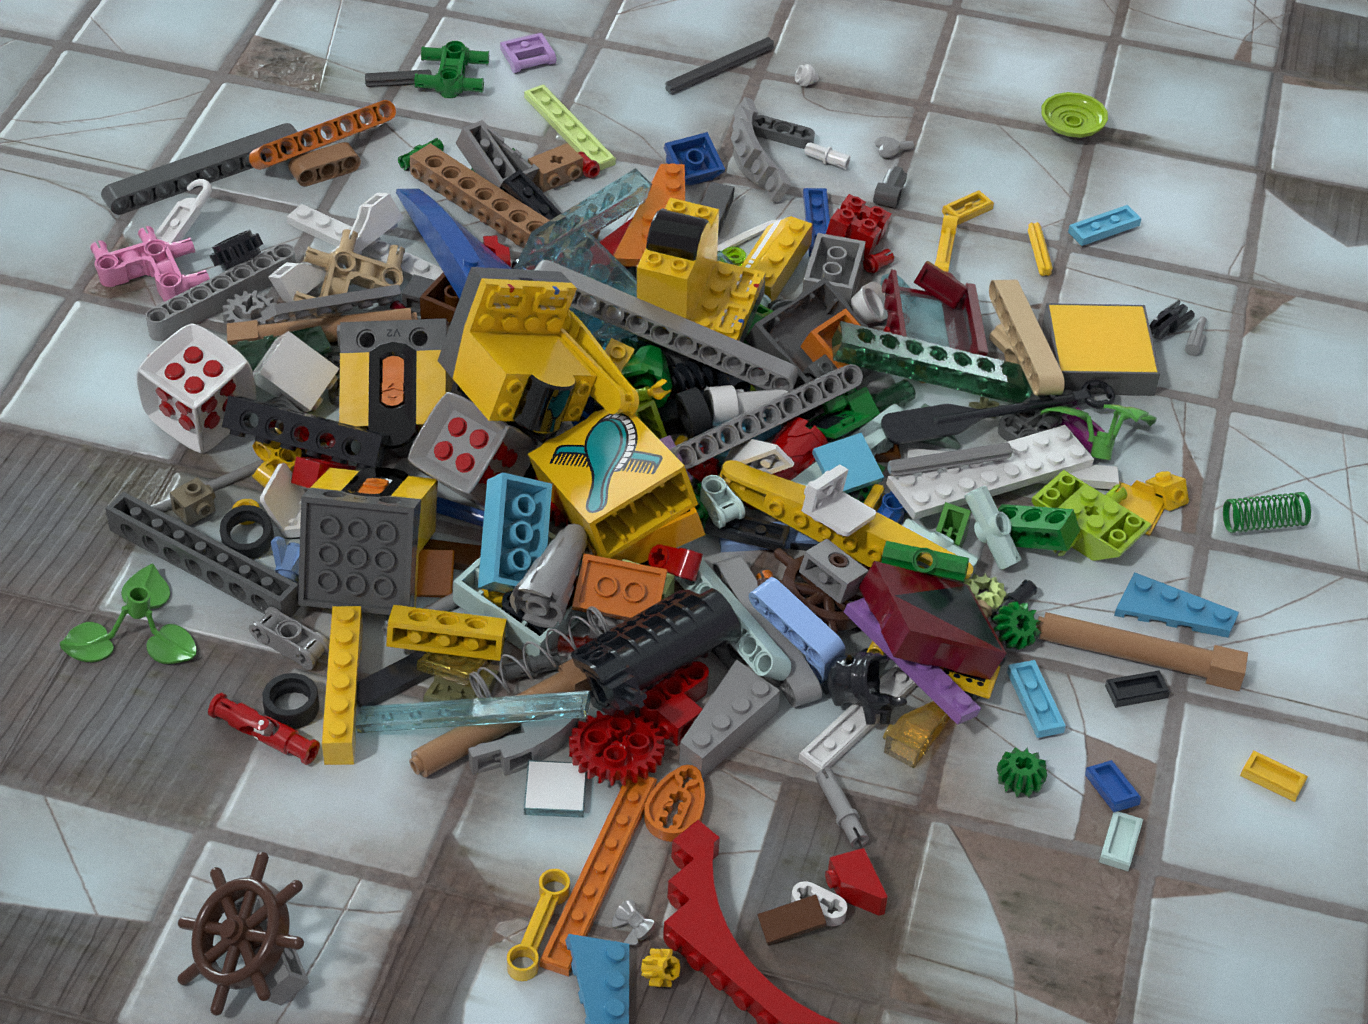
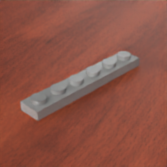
(324, 305)

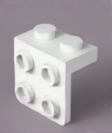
(283, 501)
(832, 506)

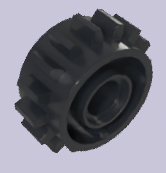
(236, 249)

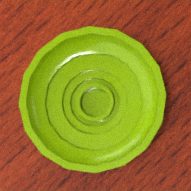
(1074, 114)

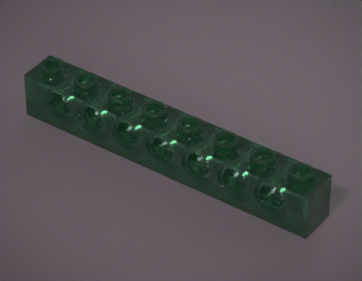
(930, 363)

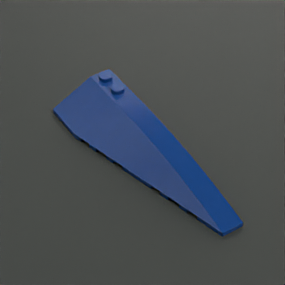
(447, 239)

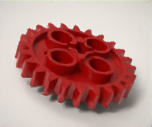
(616, 747)

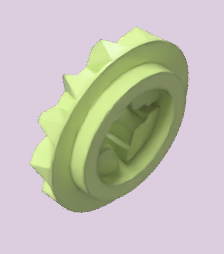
(996, 592)

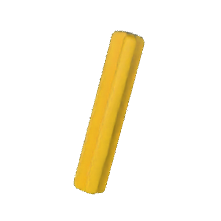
(1040, 249)

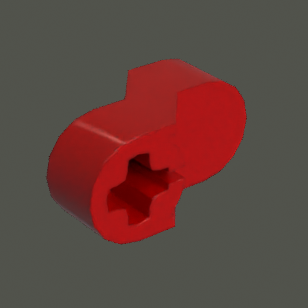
(500, 250)

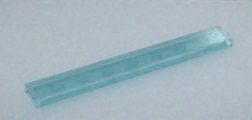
(473, 711)

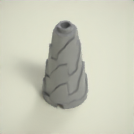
(550, 580)

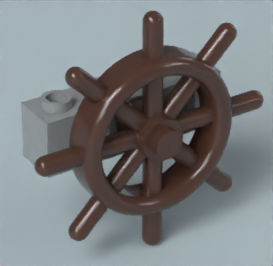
(255, 928)

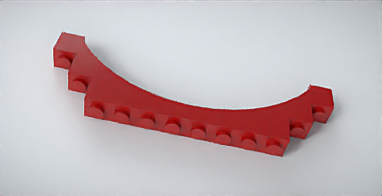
(706, 942)

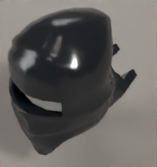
(859, 683)

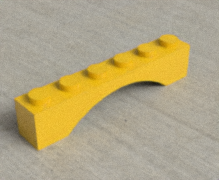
(341, 686)

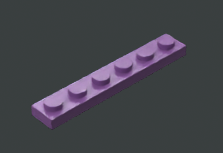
(928, 677)

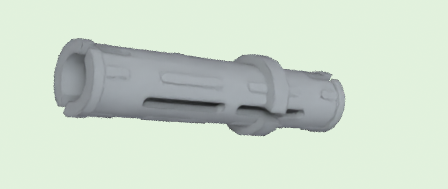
(846, 816)

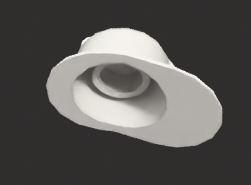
(869, 303)

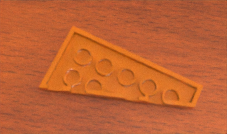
(666, 184)

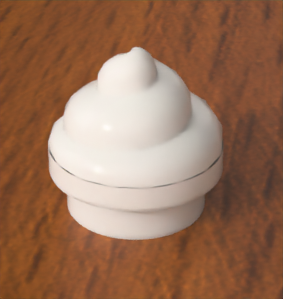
(806, 75)

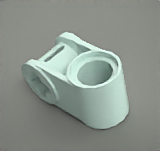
(720, 501)

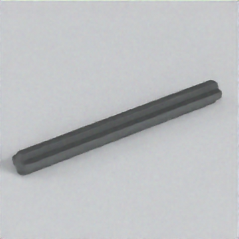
(719, 65)

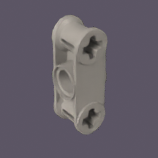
(289, 638)

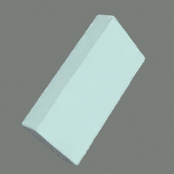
(1121, 840)

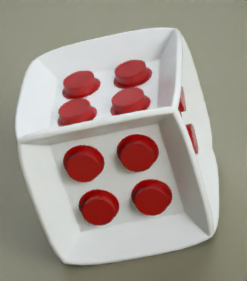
(189, 384)

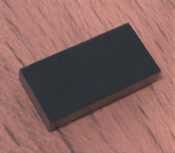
(1137, 688)

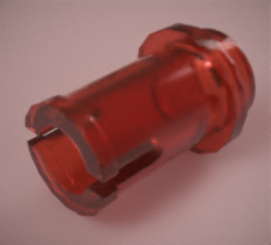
(564, 645)

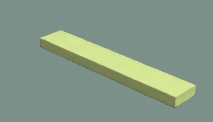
(568, 126)

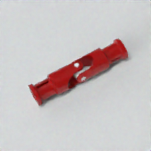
(261, 727)

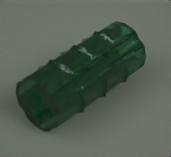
(897, 393)

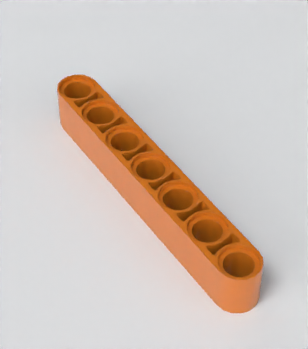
(314, 138)

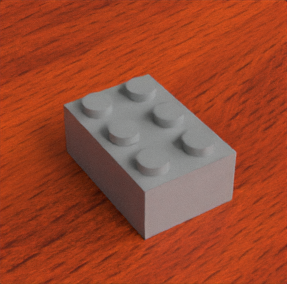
(837, 261)

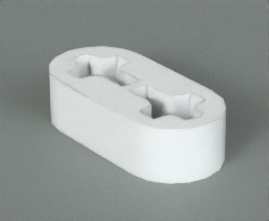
(826, 899)

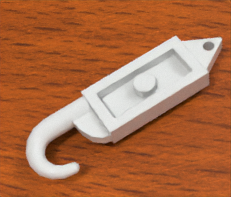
(184, 214)

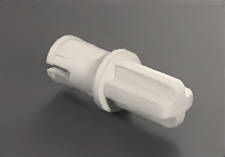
(828, 155)

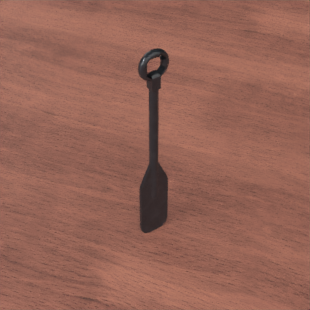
(952, 419)

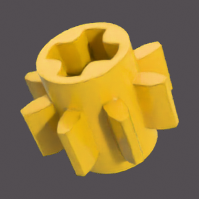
(660, 967)

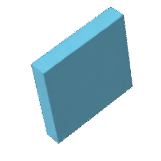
(854, 455)

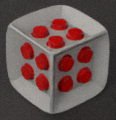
(467, 449)

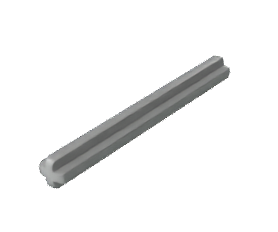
(949, 459)

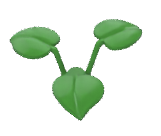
(1104, 441)
(141, 594)

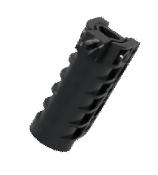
(654, 647)

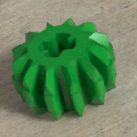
(1019, 635)
(1022, 772)

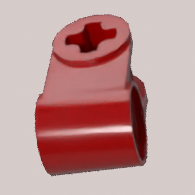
(677, 561)

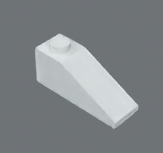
(760, 456)

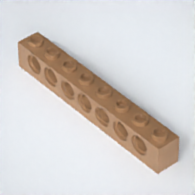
(475, 194)

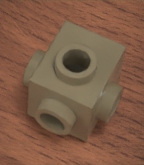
(193, 501)

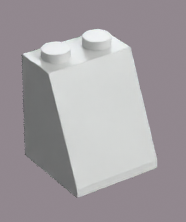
(295, 372)

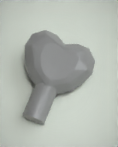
(890, 147)

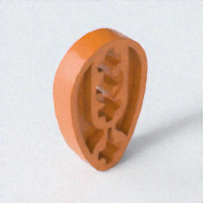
(668, 792)

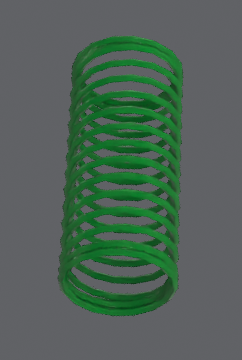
(1238, 512)

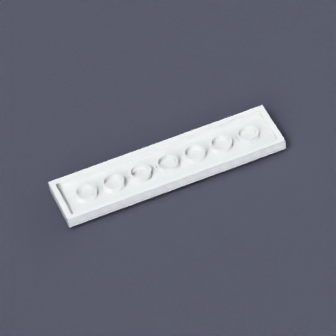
(1032, 461)

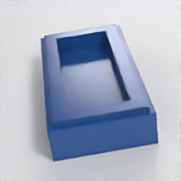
(1113, 786)

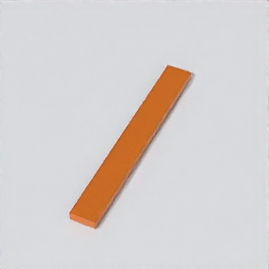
(597, 873)

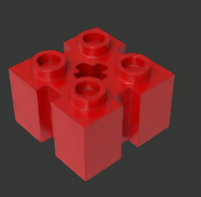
(859, 222)

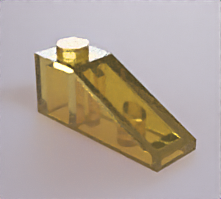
(915, 733)

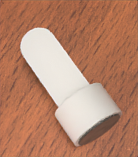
(727, 403)

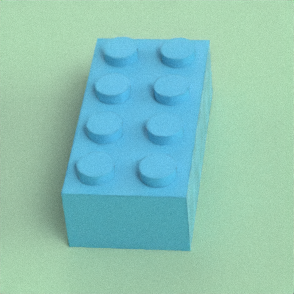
(513, 530)

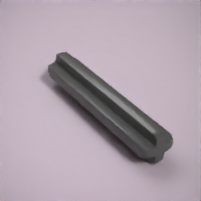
(393, 78)

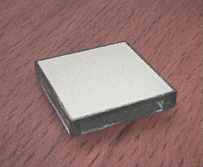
(554, 789)

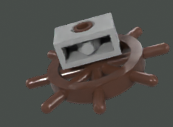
(831, 581)

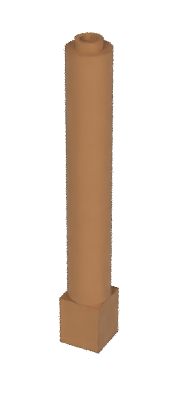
(252, 331)
(1219, 666)
(455, 743)

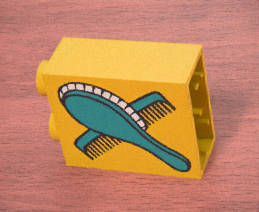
(614, 480)

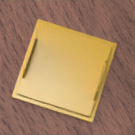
(1143, 502)

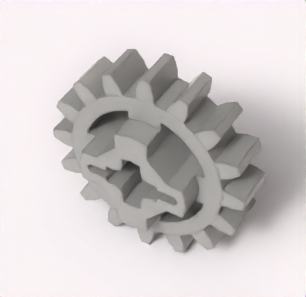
(247, 308)

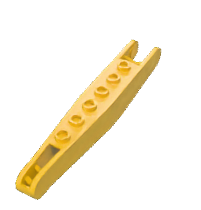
(610, 385)
(785, 501)

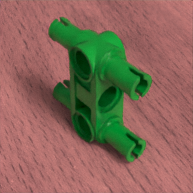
(452, 68)

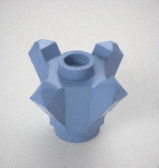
(286, 558)

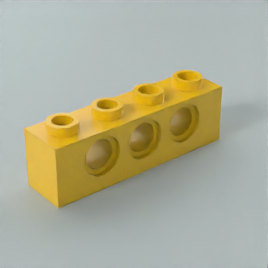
(446, 632)

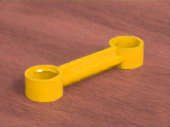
(946, 242)
(538, 925)

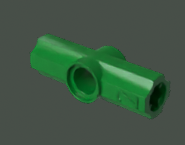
(943, 564)

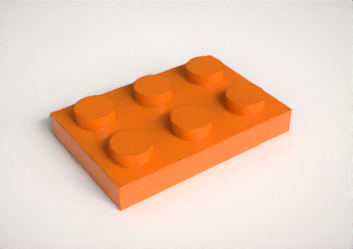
(617, 587)

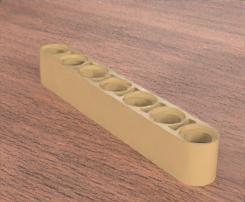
(1026, 337)

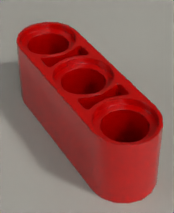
(690, 681)

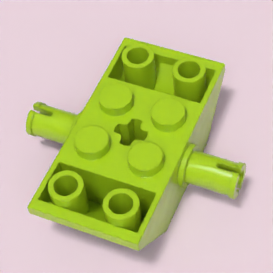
(1104, 523)

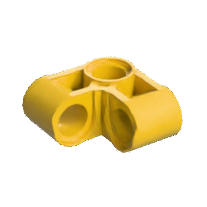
(272, 455)

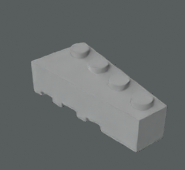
(729, 718)

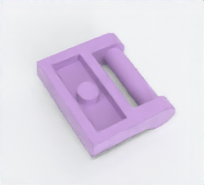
(527, 47)

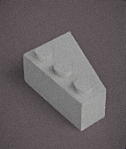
(490, 155)

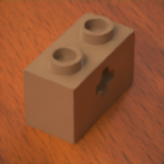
(557, 167)

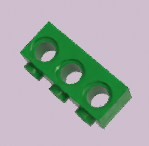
(1041, 526)

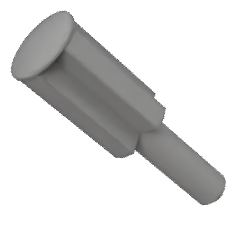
(1196, 338)

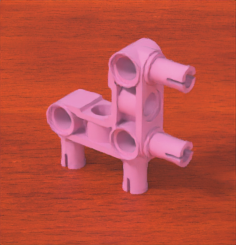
(147, 258)

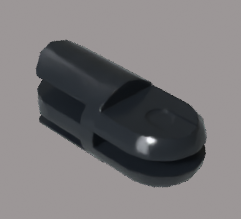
(1171, 320)

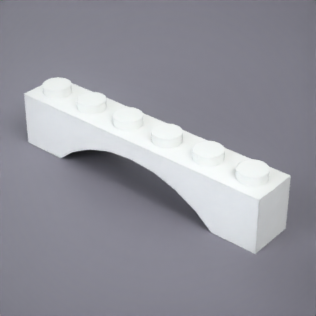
(373, 219)

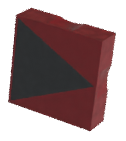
(931, 620)

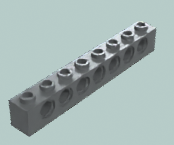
(201, 556)

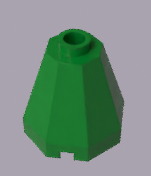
(648, 368)

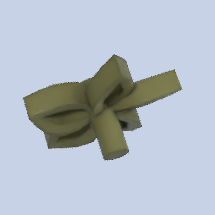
(984, 403)

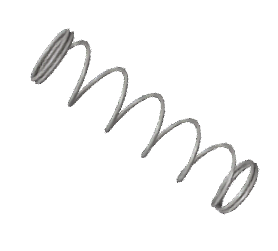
(480, 682)

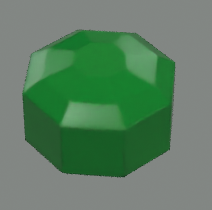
(835, 404)

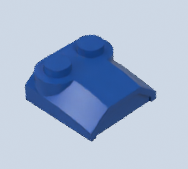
(697, 155)

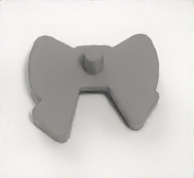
(628, 914)

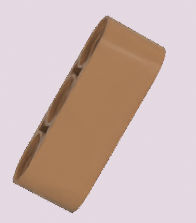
(324, 164)

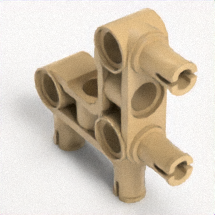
(359, 271)

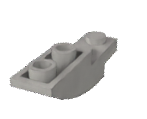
(512, 753)

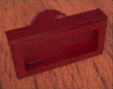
(941, 284)

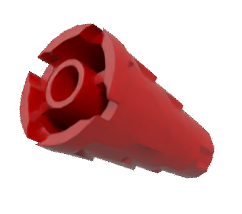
(798, 444)

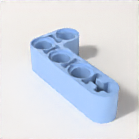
(798, 625)

